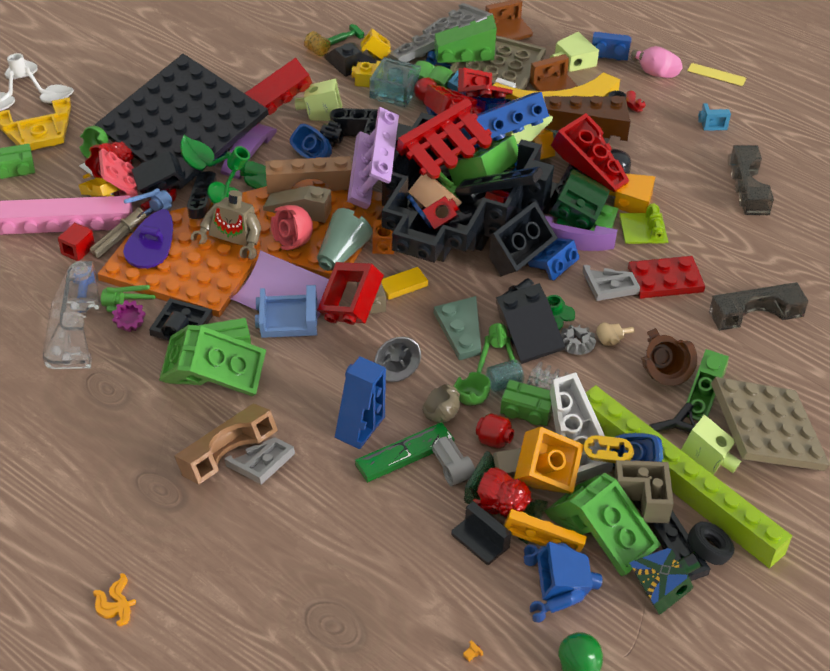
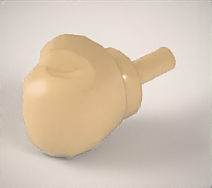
(612, 333)

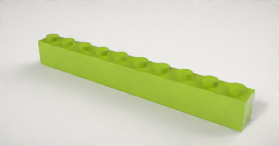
(699, 487)

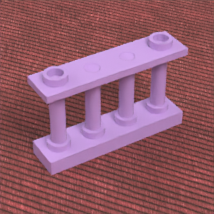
(373, 158)

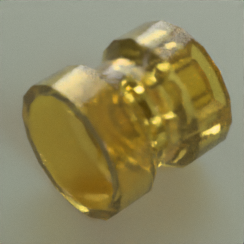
(317, 44)

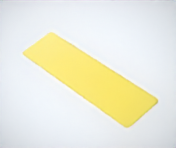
(717, 74)

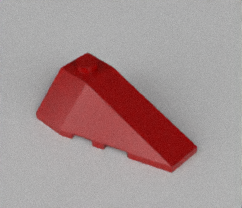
(586, 150)

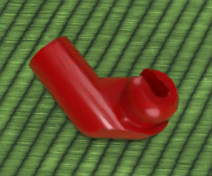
(635, 105)

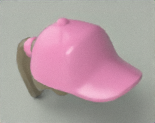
(658, 62)

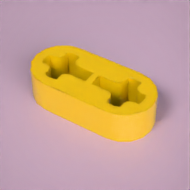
(609, 443)

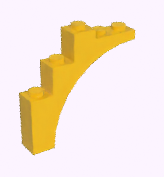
(598, 87)

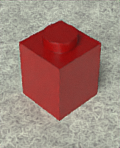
(76, 241)

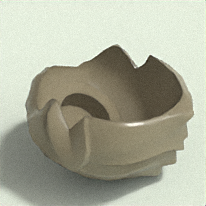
(442, 404)

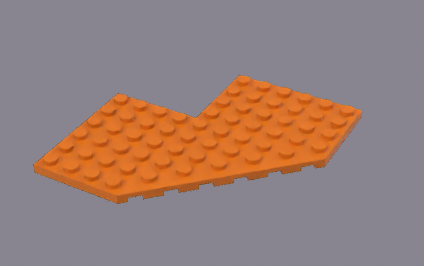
(214, 270)

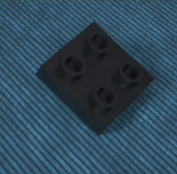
(177, 316)

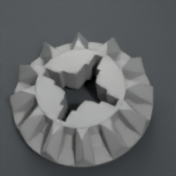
(573, 345)

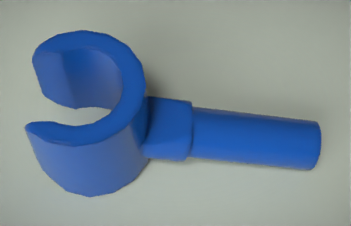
(432, 59)

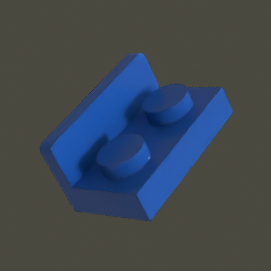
(556, 257)

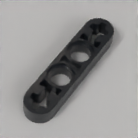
(199, 202)

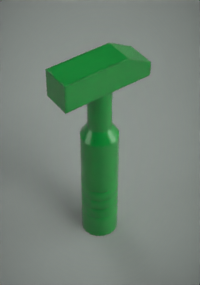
(354, 30)

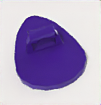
(150, 241)

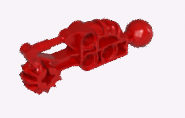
(440, 98)

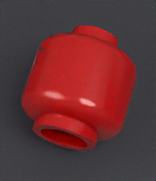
(494, 431)

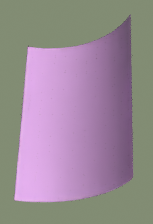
(278, 279)

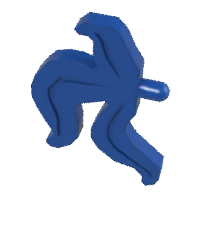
(419, 210)

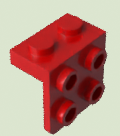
(479, 83)

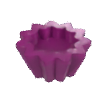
(128, 316)

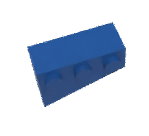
(361, 402)

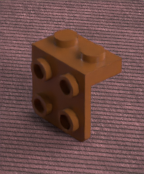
(509, 20)
(551, 74)

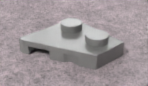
(610, 283)
(261, 459)

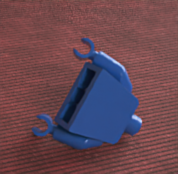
(563, 577)

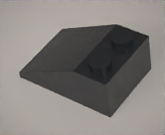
(530, 323)

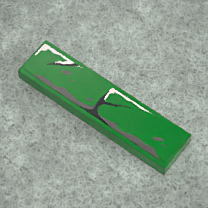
(401, 453)

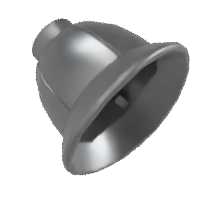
(400, 357)

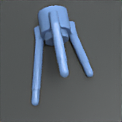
(158, 201)

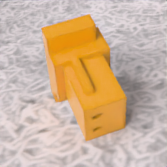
(472, 651)

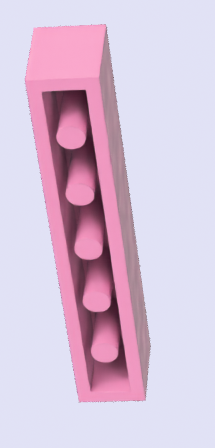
(61, 213)

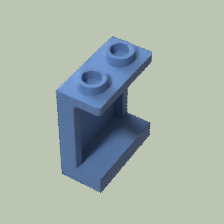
(287, 314)

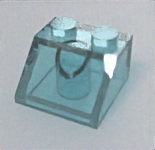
(394, 81)

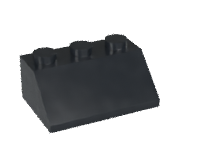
(520, 239)

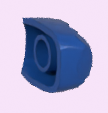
(310, 142)
(645, 447)

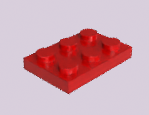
(667, 276)

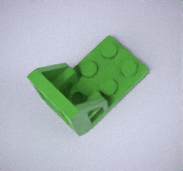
(206, 355)
(608, 513)

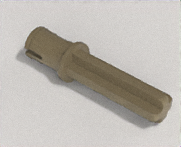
(118, 232)

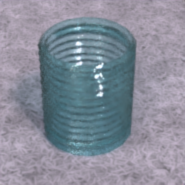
(501, 373)

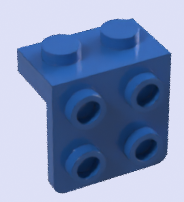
(612, 45)

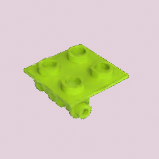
(644, 227)

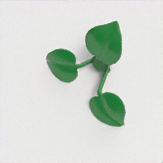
(199, 155)

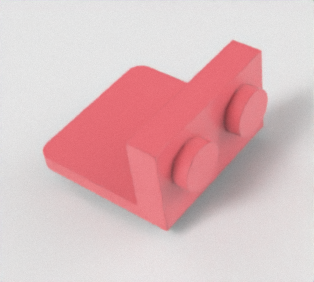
(118, 173)

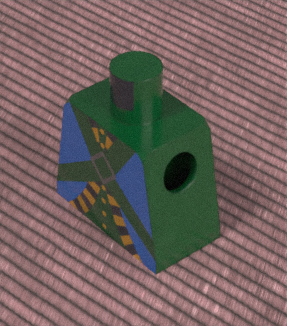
(665, 577)

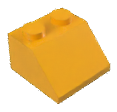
(549, 461)

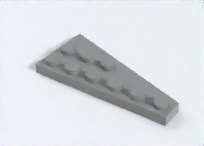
(422, 44)

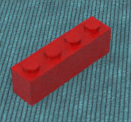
(281, 86)

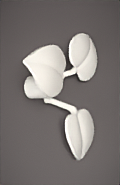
(21, 68)

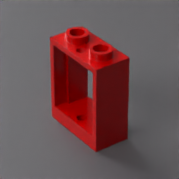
(345, 272)

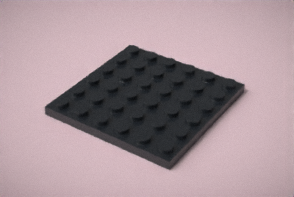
(180, 103)

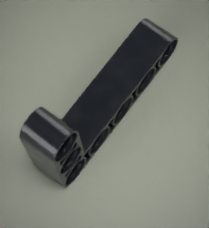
(355, 120)

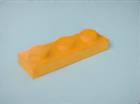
(542, 531)

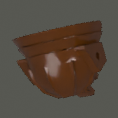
(669, 360)

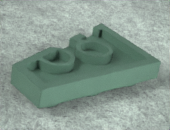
(461, 326)

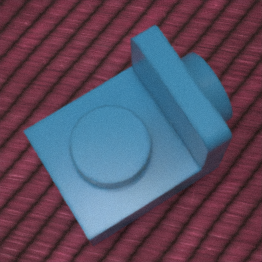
(714, 119)

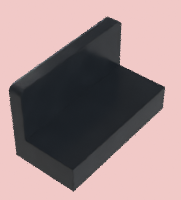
(482, 534)

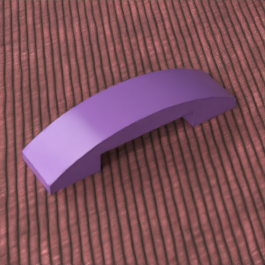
(250, 141)
(586, 240)

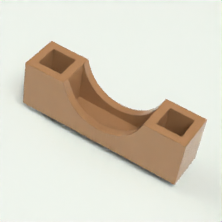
(284, 174)
(247, 427)

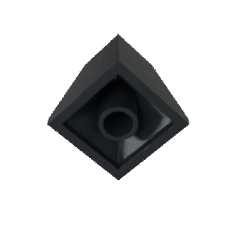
(346, 57)

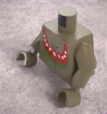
(232, 222)

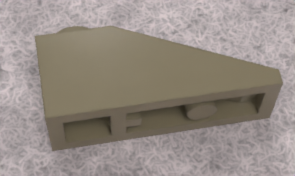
(311, 198)

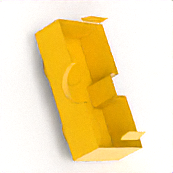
(97, 187)

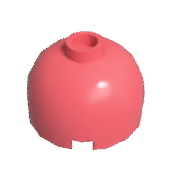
(291, 226)

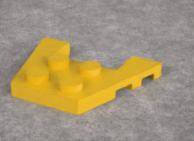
(41, 130)

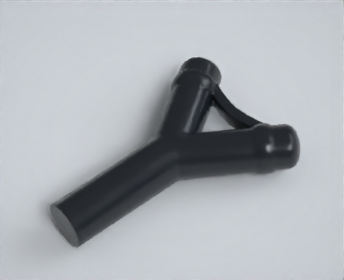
(677, 422)

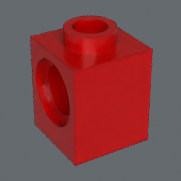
(431, 212)

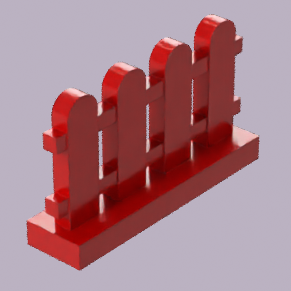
(436, 130)

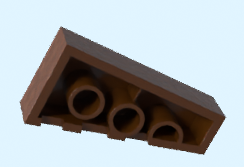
(607, 111)

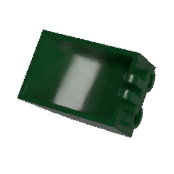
(579, 201)

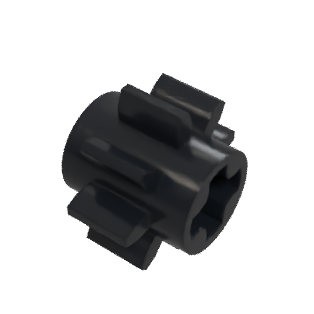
(333, 132)

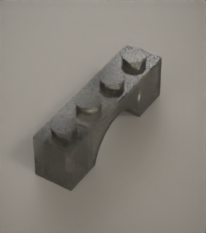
(753, 196)
(782, 300)

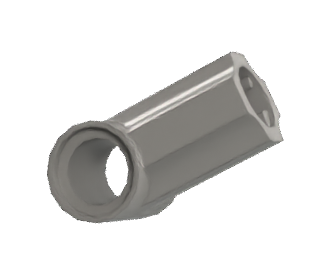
(454, 464)

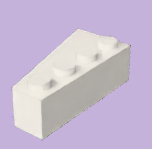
(577, 421)

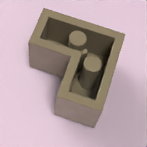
(650, 485)

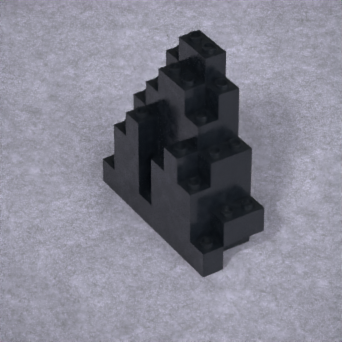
(415, 237)

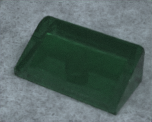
(471, 487)

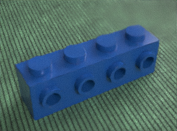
(512, 116)

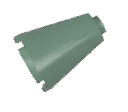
(343, 238)

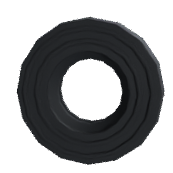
(711, 554)

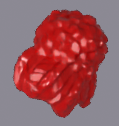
(118, 148)
(502, 493)

